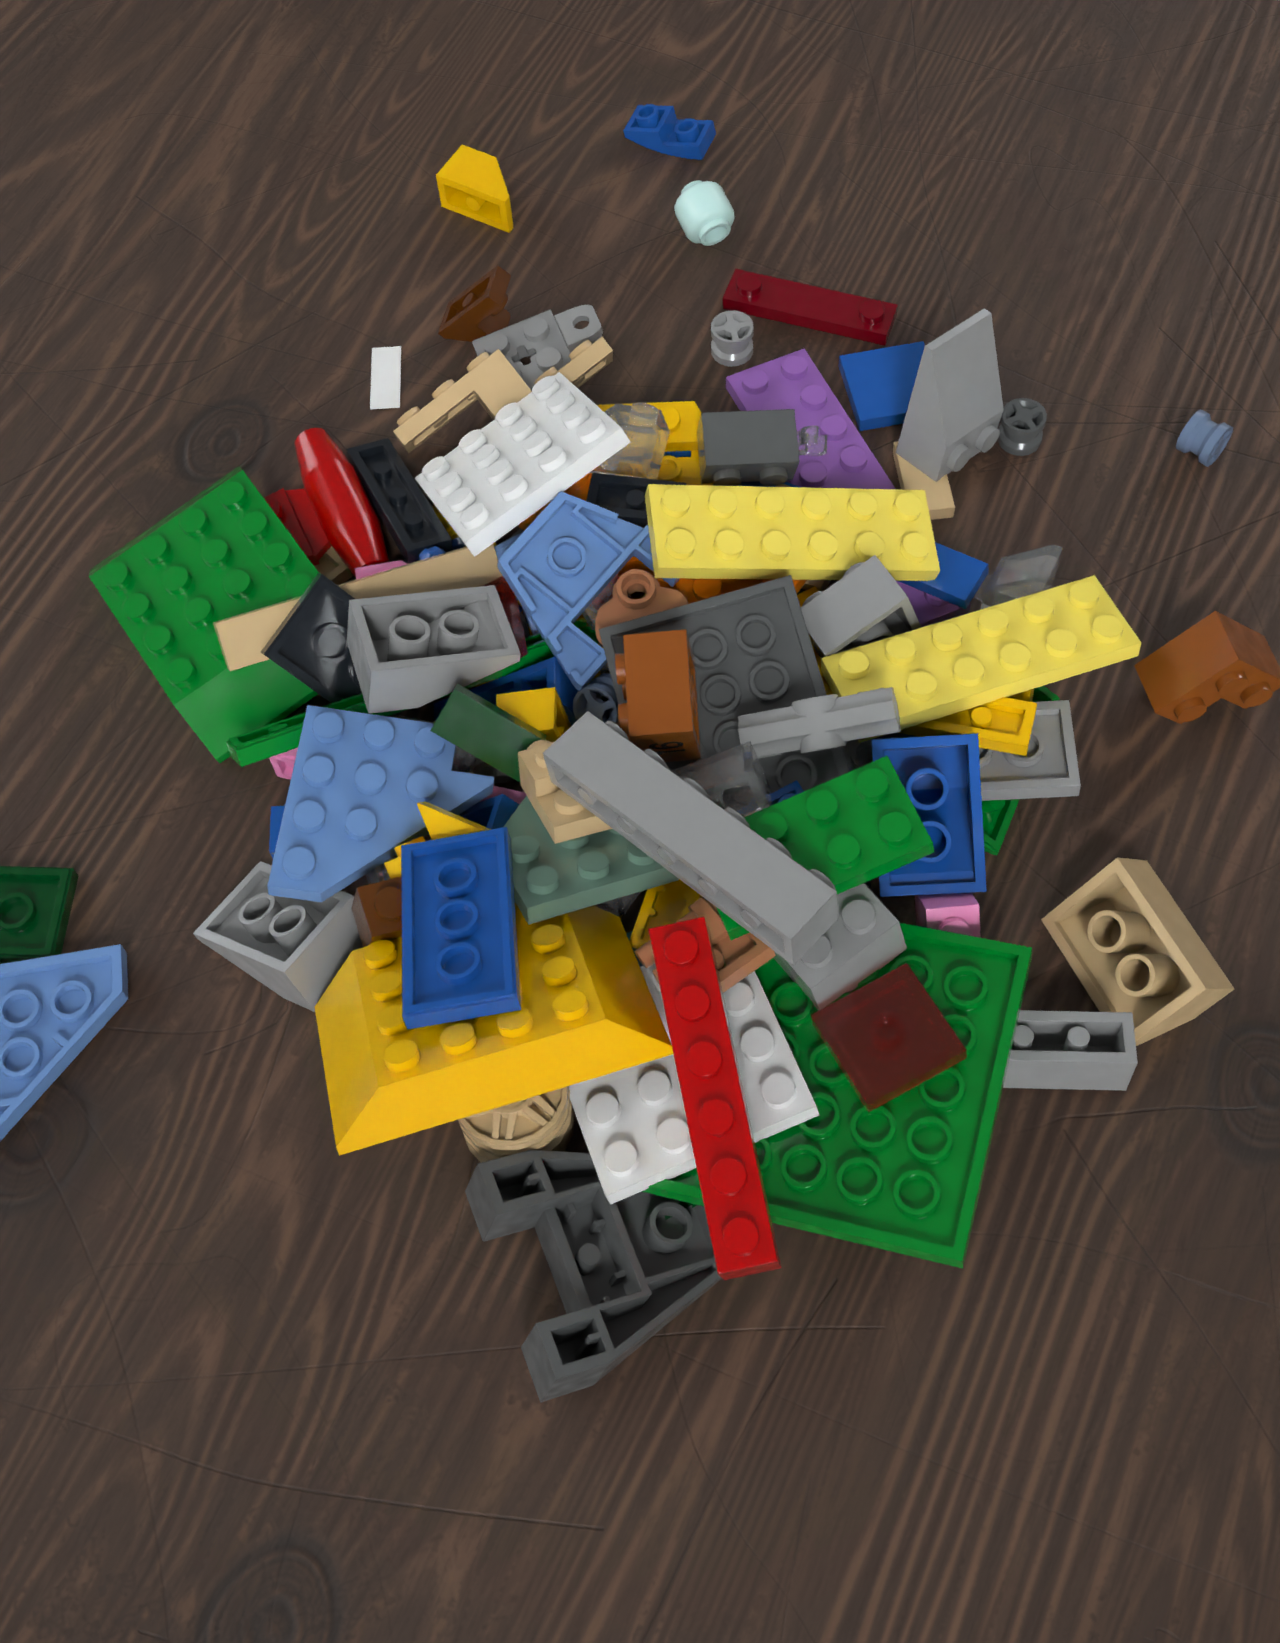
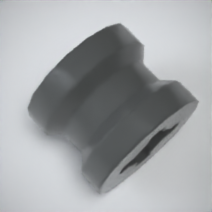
(1022, 426)

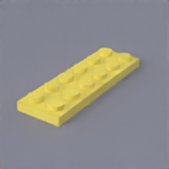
(787, 532)
(989, 652)

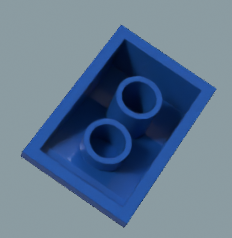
(946, 792)

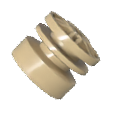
(529, 1124)

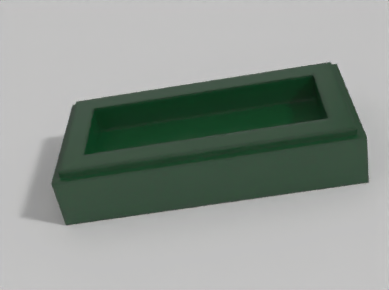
(485, 730)

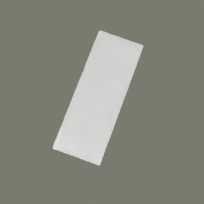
(385, 378)

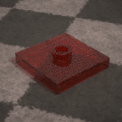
(888, 1037)

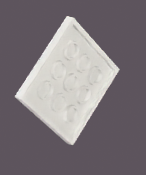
(520, 461)
(638, 1115)

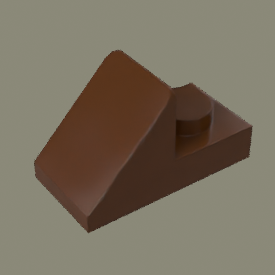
(478, 308)

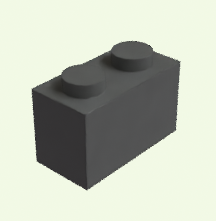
(748, 447)

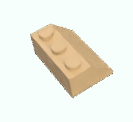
(1136, 949)

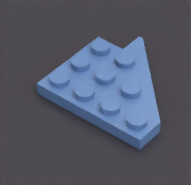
(359, 798)
(50, 1016)

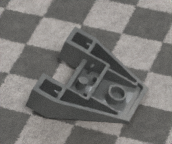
(613, 1264)

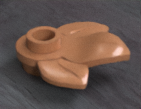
(624, 609)

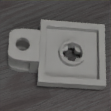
(543, 340)

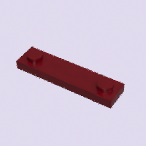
(810, 306)

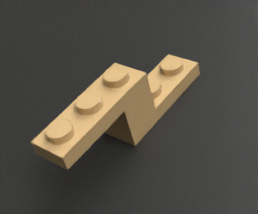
(494, 385)

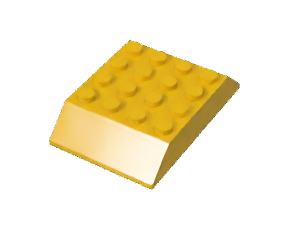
(577, 1020)

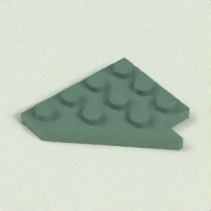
(575, 872)

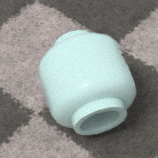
(704, 212)

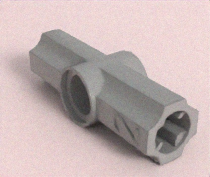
(821, 722)

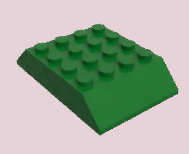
(199, 567)

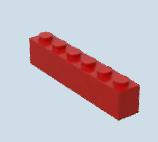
(714, 1100)

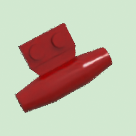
(330, 507)

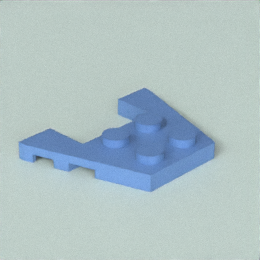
(563, 567)

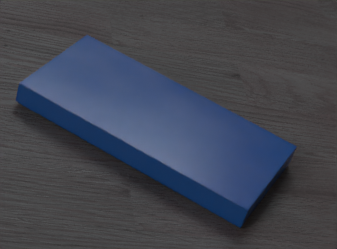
(458, 929)

